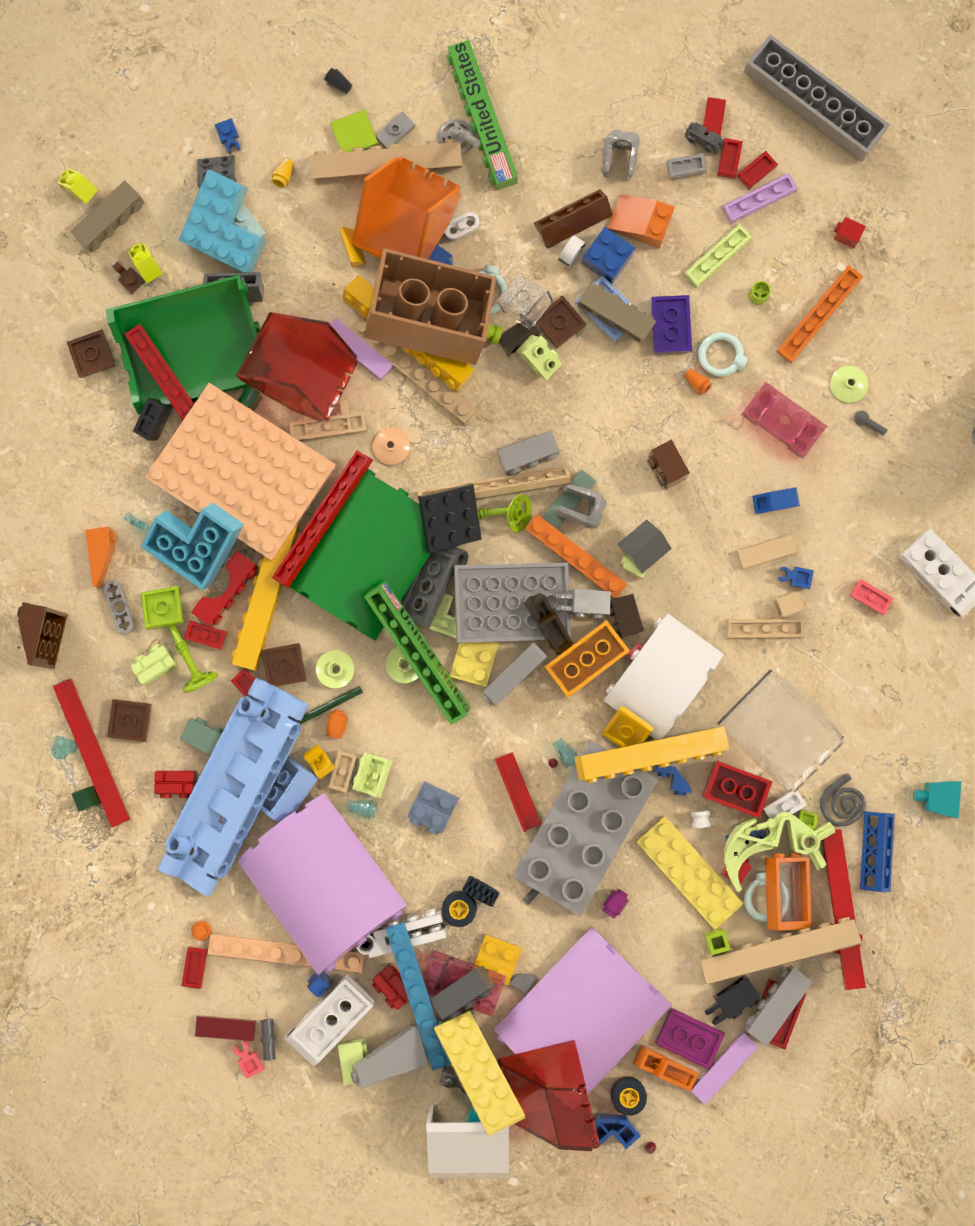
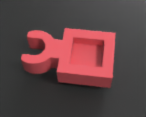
(249, 1062)

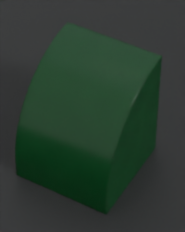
(250, 398)
(86, 798)

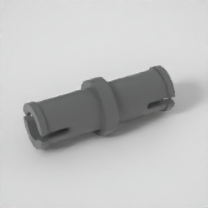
(268, 1039)

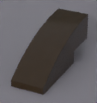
(548, 623)

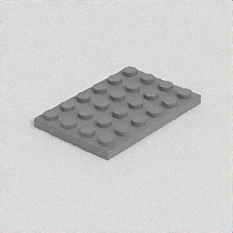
(493, 599)

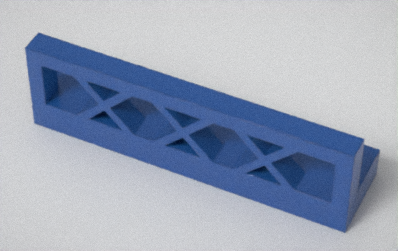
(884, 851)

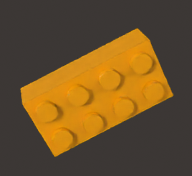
(586, 659)

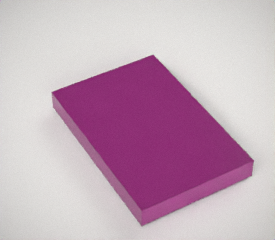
(690, 1038)

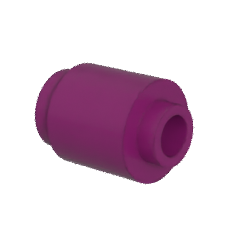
(615, 903)

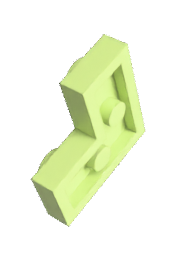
(442, 621)

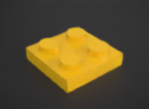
(626, 728)
(498, 956)

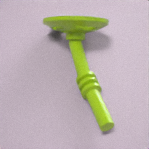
(513, 511)
(198, 678)

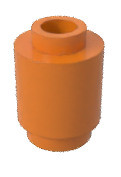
(336, 724)

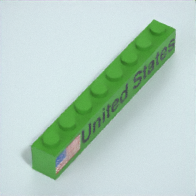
(482, 114)
(418, 652)

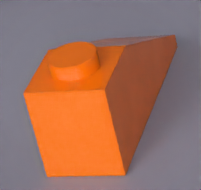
(100, 551)

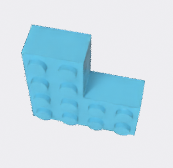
(212, 224)
(194, 551)

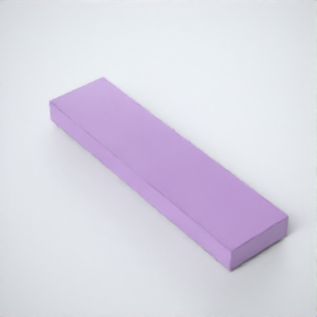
(759, 198)
(365, 353)
(724, 1068)

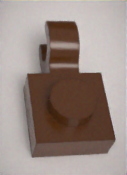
(129, 278)

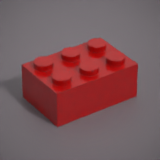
(737, 789)

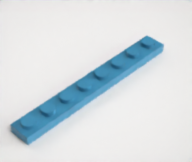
(417, 993)

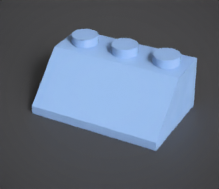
(288, 790)

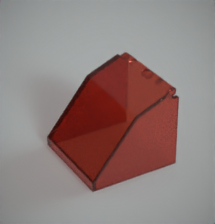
(299, 364)
(552, 1096)

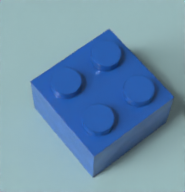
(608, 255)

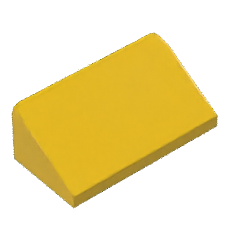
(355, 254)

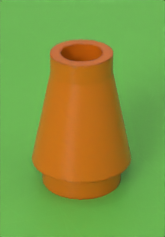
(699, 382)

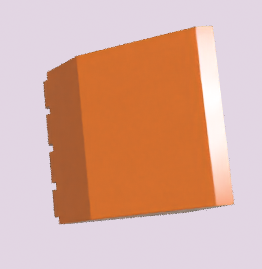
(404, 209)

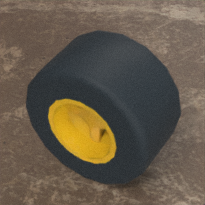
(463, 913)
(631, 1102)

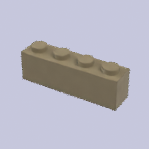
(107, 217)
(616, 313)

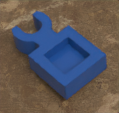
(227, 133)
(799, 577)

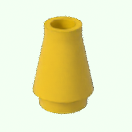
(283, 173)

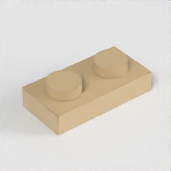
(343, 772)

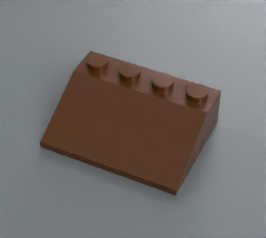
(41, 634)

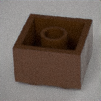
(668, 465)

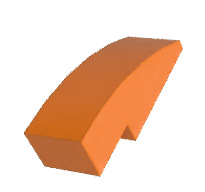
(665, 1068)

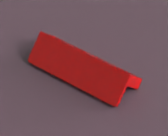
(518, 791)

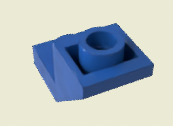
(776, 500)
(677, 782)

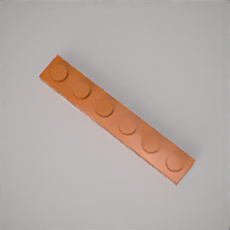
(819, 314)
(575, 556)

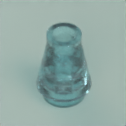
(565, 753)
(364, 808)

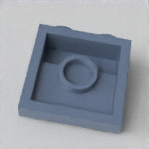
(432, 808)

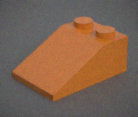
(641, 219)

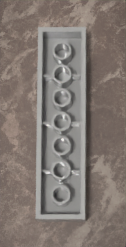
(816, 97)

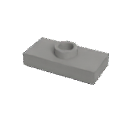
(395, 130)
(686, 166)

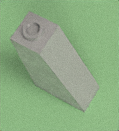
(514, 674)
(392, 1058)

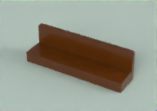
(574, 218)

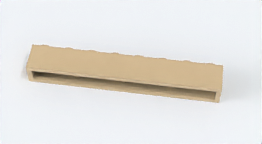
(365, 162)
(780, 952)

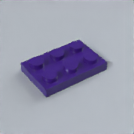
(672, 324)

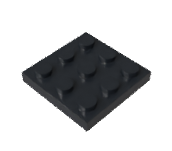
(450, 517)

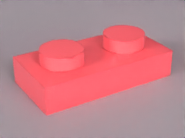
(871, 597)

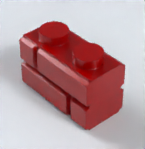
(174, 783)
(391, 985)

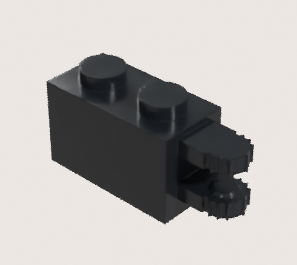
(734, 1000)

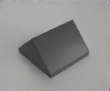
(644, 546)

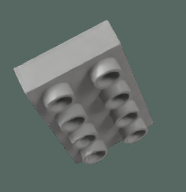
(583, 834)

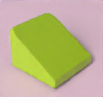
(808, 818)

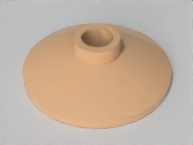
(393, 455)

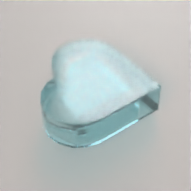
(135, 521)
(63, 747)

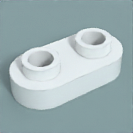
(460, 225)

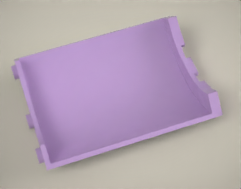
(321, 883)
(587, 999)

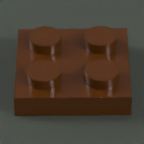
(560, 322)
(91, 353)
(284, 665)
(129, 720)

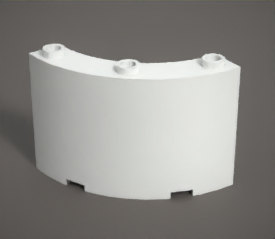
(664, 675)

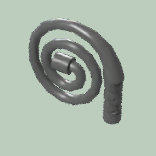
(846, 808)

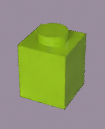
(716, 941)

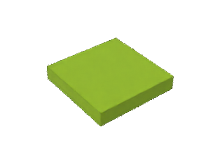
(354, 132)
(162, 608)

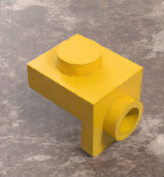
(319, 761)

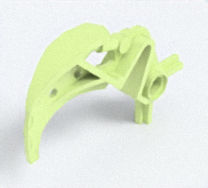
(797, 834)

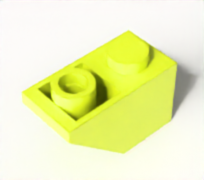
(77, 185)
(144, 262)

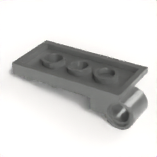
(438, 571)

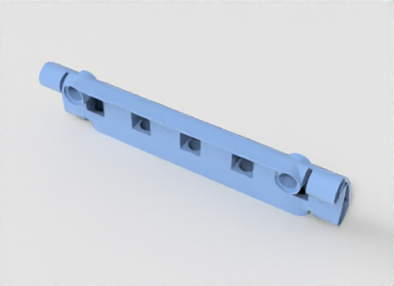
(233, 786)

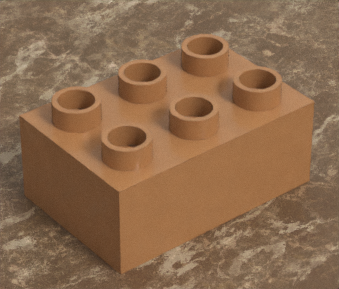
(430, 307)

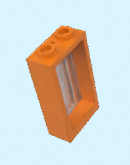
(788, 892)

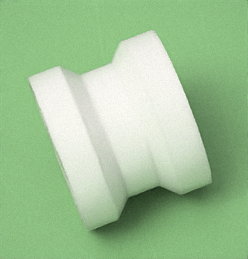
(700, 819)

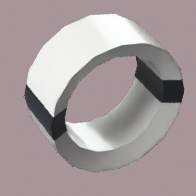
(571, 251)

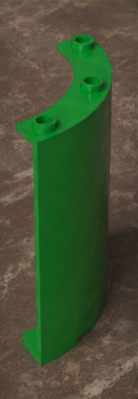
(198, 333)
(369, 542)

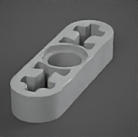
(119, 592)

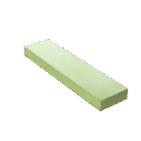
(718, 255)

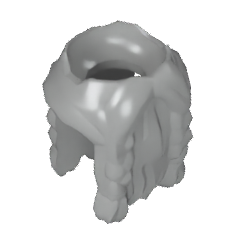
(619, 139)
(596, 506)

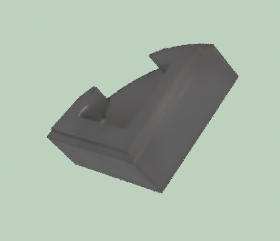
(523, 982)

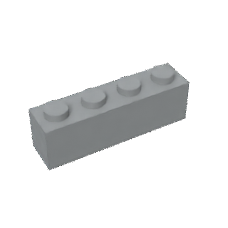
(777, 1005)

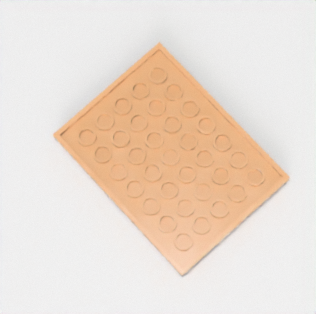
(242, 466)

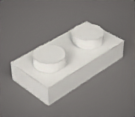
(789, 803)

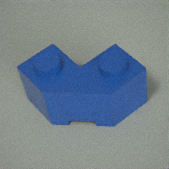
(617, 1125)

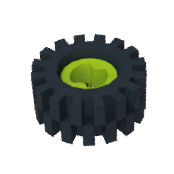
(480, 891)

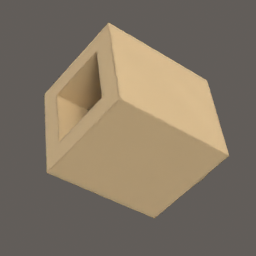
(789, 604)

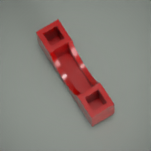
(240, 571)

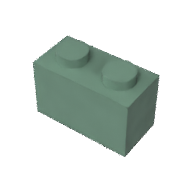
(201, 735)

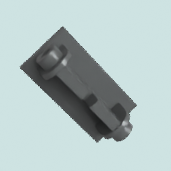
(710, 143)

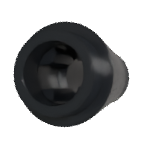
(338, 81)

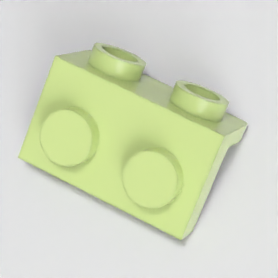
(372, 774)

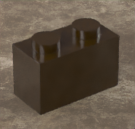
(626, 616)

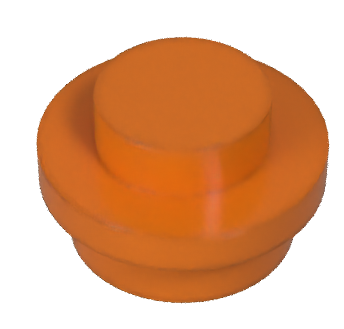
(201, 930)

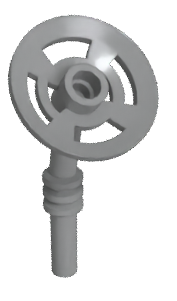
(460, 135)

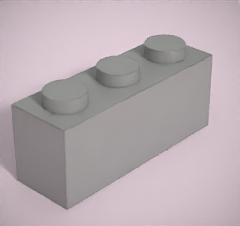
(528, 453)

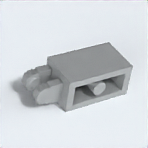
(585, 602)

